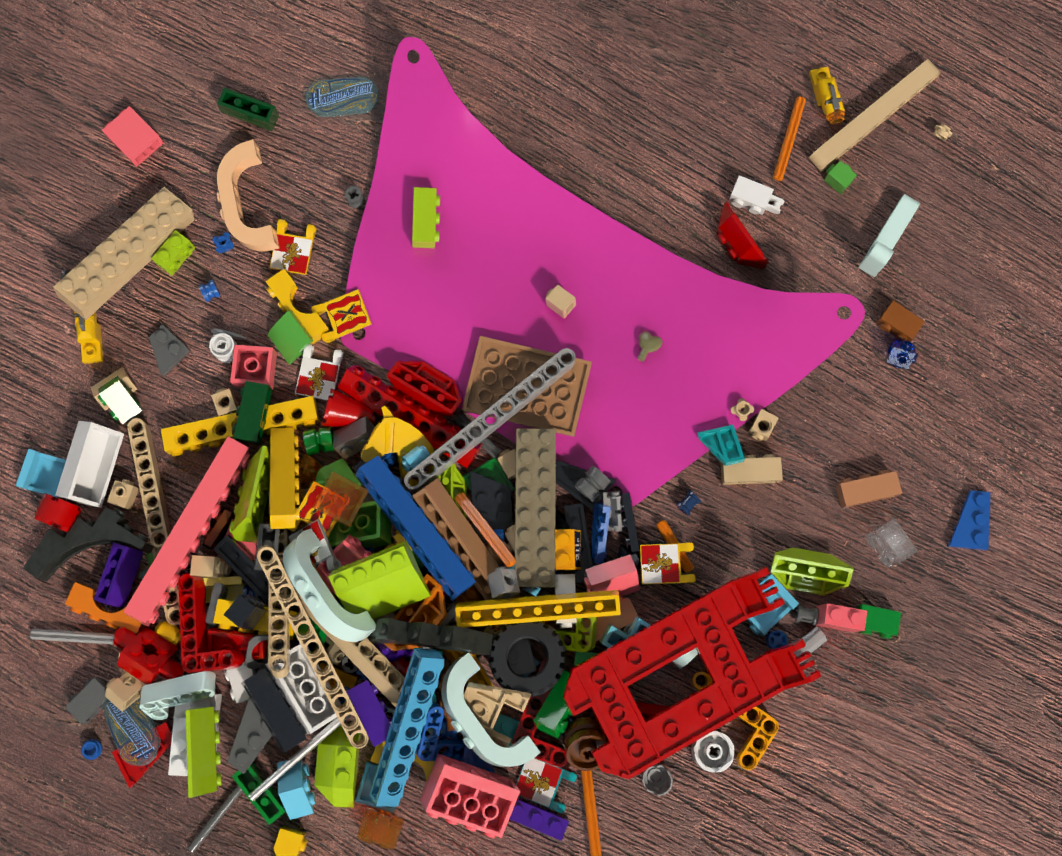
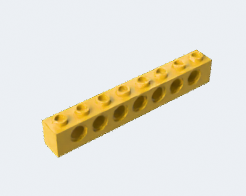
(173, 435)

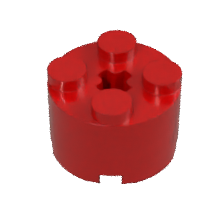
(57, 511)

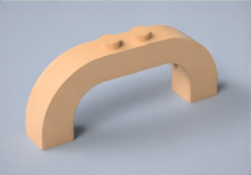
(232, 165)

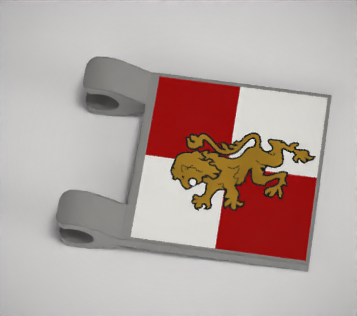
(325, 551)

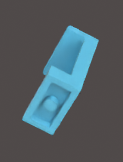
(41, 473)
(764, 622)

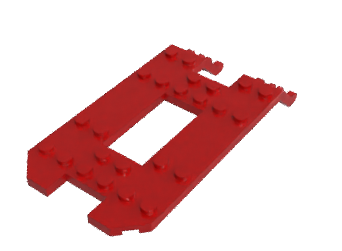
(735, 687)

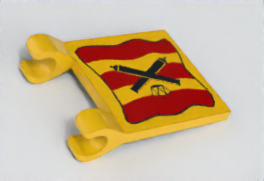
(345, 314)
(309, 515)

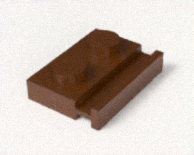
(220, 529)

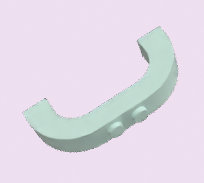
(316, 594)
(465, 721)

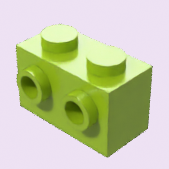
(173, 253)

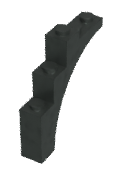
(60, 546)
(431, 635)

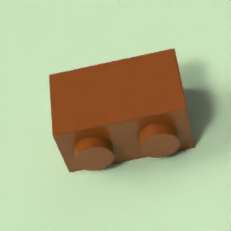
(900, 322)

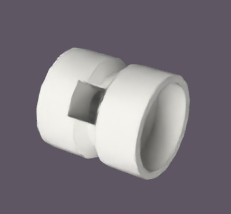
(222, 347)

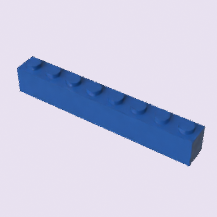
(415, 527)

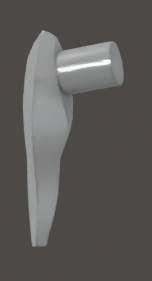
(233, 335)

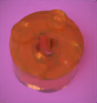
(380, 828)

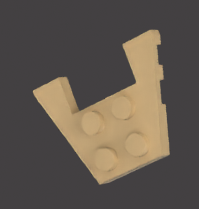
(487, 703)

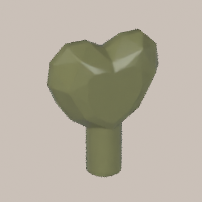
(648, 344)

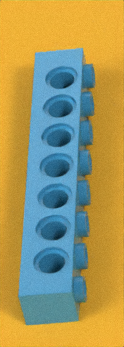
(406, 727)

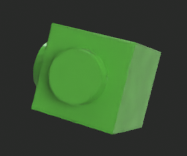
(840, 176)

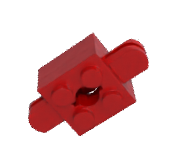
(138, 660)

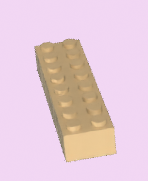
(123, 253)

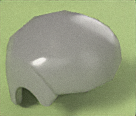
(657, 779)

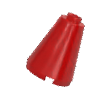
(344, 410)

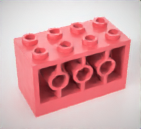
(469, 796)

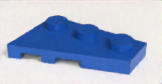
(600, 524)

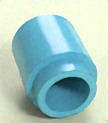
(414, 457)

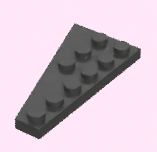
(251, 734)

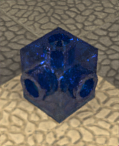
(901, 353)

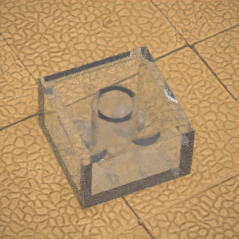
(891, 543)

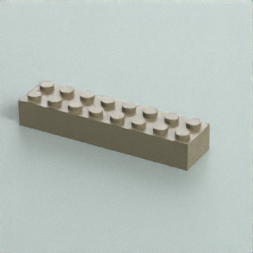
(535, 508)

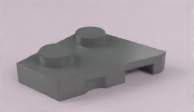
(167, 349)

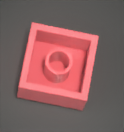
(253, 365)

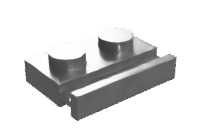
(219, 592)

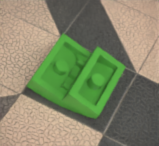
(290, 336)

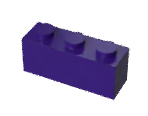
(118, 575)
(370, 711)
(539, 819)

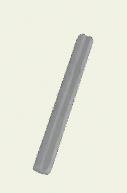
(72, 636)

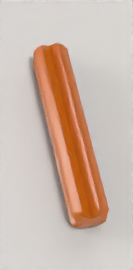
(670, 538)

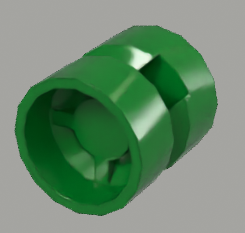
(318, 440)

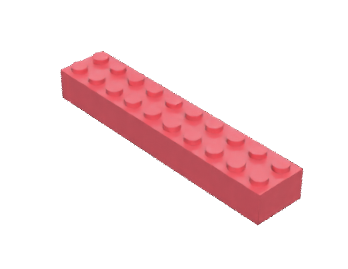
(187, 532)

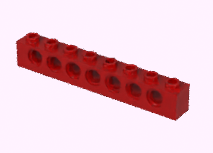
(351, 386)

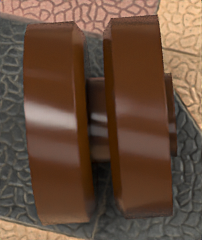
(582, 738)

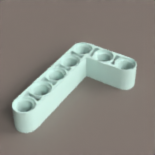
(882, 247)

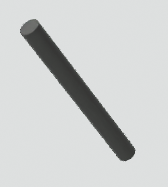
(215, 819)

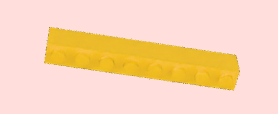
(538, 608)

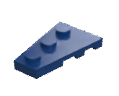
(973, 524)

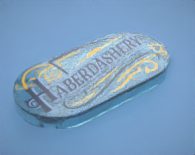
(342, 96)
(133, 733)

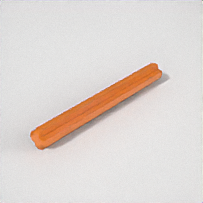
(789, 138)
(485, 529)
(591, 813)

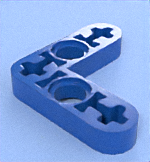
(432, 741)

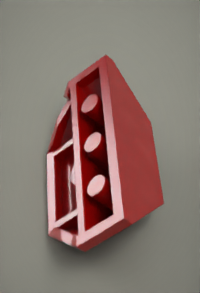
(738, 241)
(426, 386)

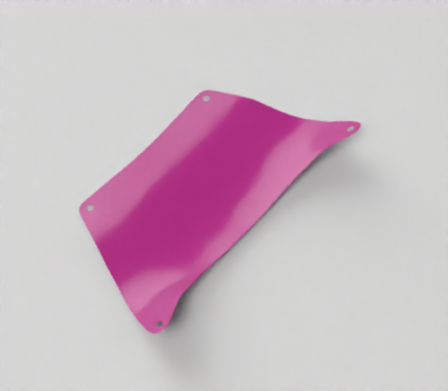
(517, 236)

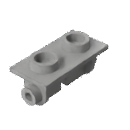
(613, 500)

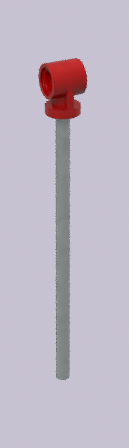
(400, 664)

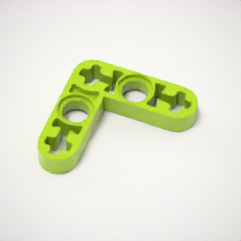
(578, 636)

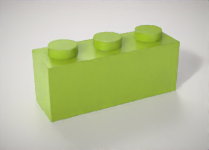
(425, 217)

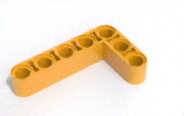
(758, 731)

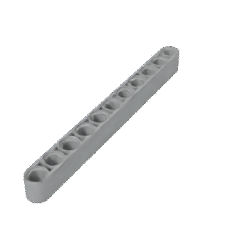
(486, 429)

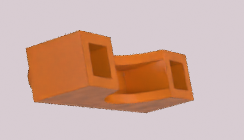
(82, 600)

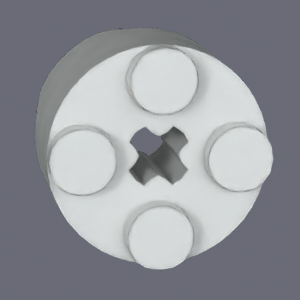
(724, 752)

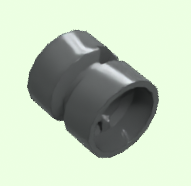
(592, 483)

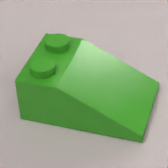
(369, 527)

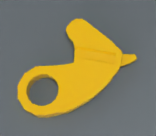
(394, 436)

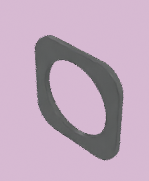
(249, 662)

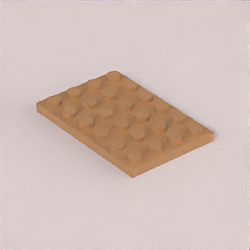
(504, 365)

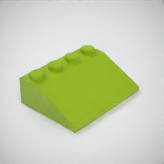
(252, 497)
(380, 582)
(201, 750)

